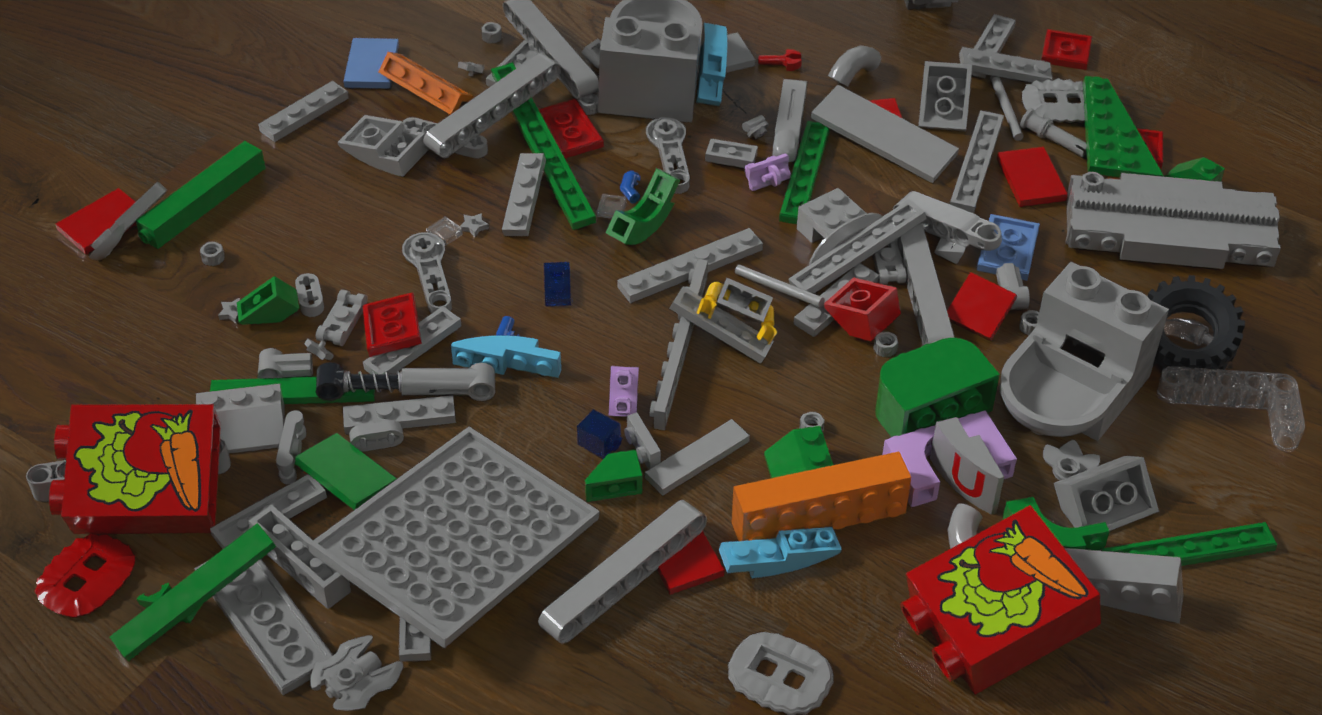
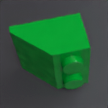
(798, 452)

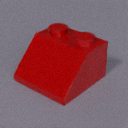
(864, 308)

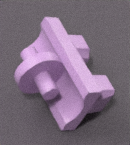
(768, 172)
(623, 391)

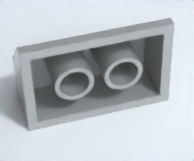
(248, 416)
(1108, 494)

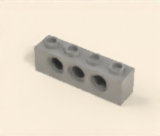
(294, 557)

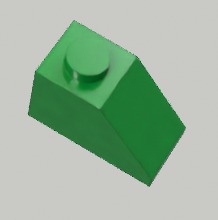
(1198, 169)
(268, 303)
(615, 477)

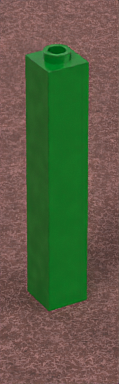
(200, 195)

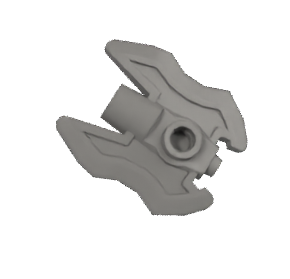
(354, 676)

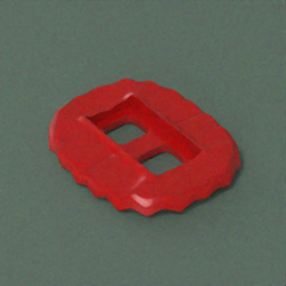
(99, 584)

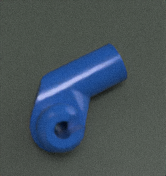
(627, 186)
(506, 326)

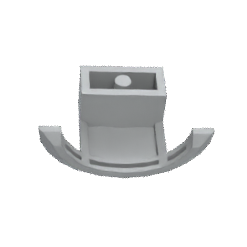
(833, 218)

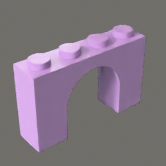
(918, 444)

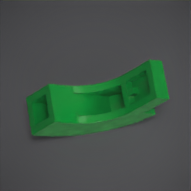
(649, 214)
(1085, 537)

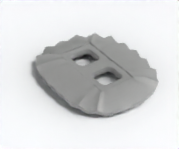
(1062, 111)
(789, 657)

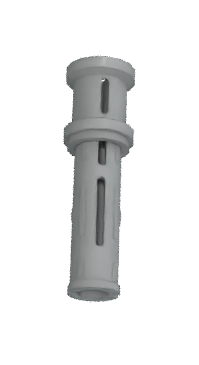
(1045, 128)

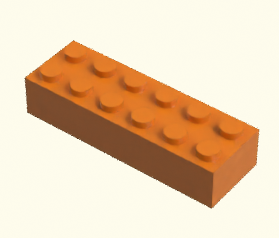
(822, 497)

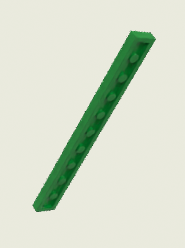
(556, 168)

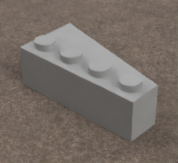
(1135, 581)

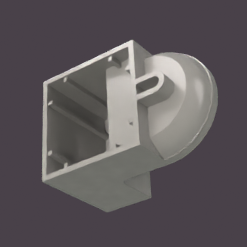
(650, 59)
(1064, 394)

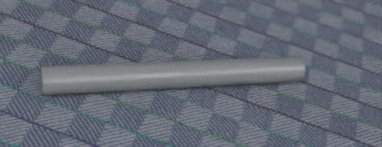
(1007, 108)
(780, 286)

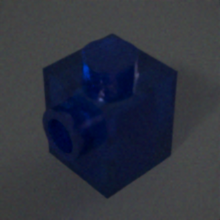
(599, 434)

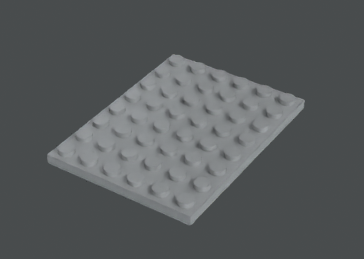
(454, 535)

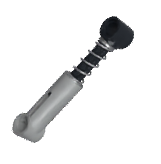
(474, 381)

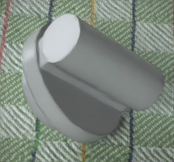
(756, 127)

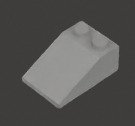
(945, 96)

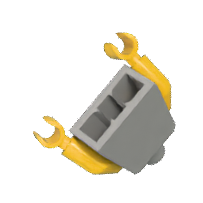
(742, 303)

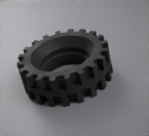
(1214, 308)

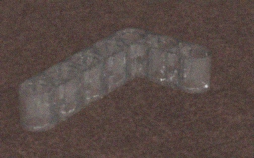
(1240, 389)

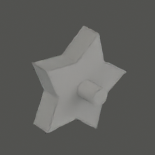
(471, 67)
(474, 224)
(229, 311)
(318, 349)

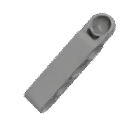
(789, 118)
(955, 223)

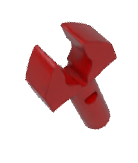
(791, 60)

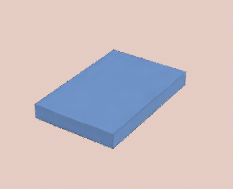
(365, 61)
(1016, 246)

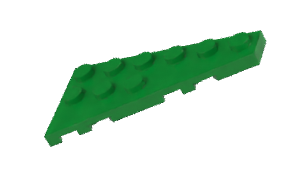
(1111, 136)

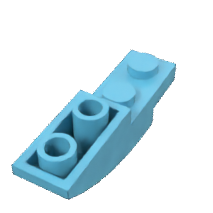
(712, 64)
(505, 352)
(785, 553)

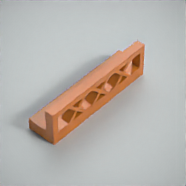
(423, 82)

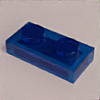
(557, 284)

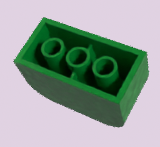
(934, 385)

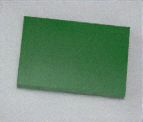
(344, 470)

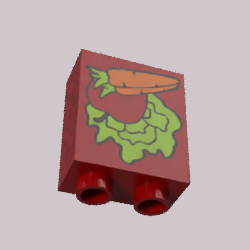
(138, 469)
(1000, 601)

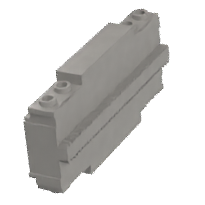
(1174, 221)

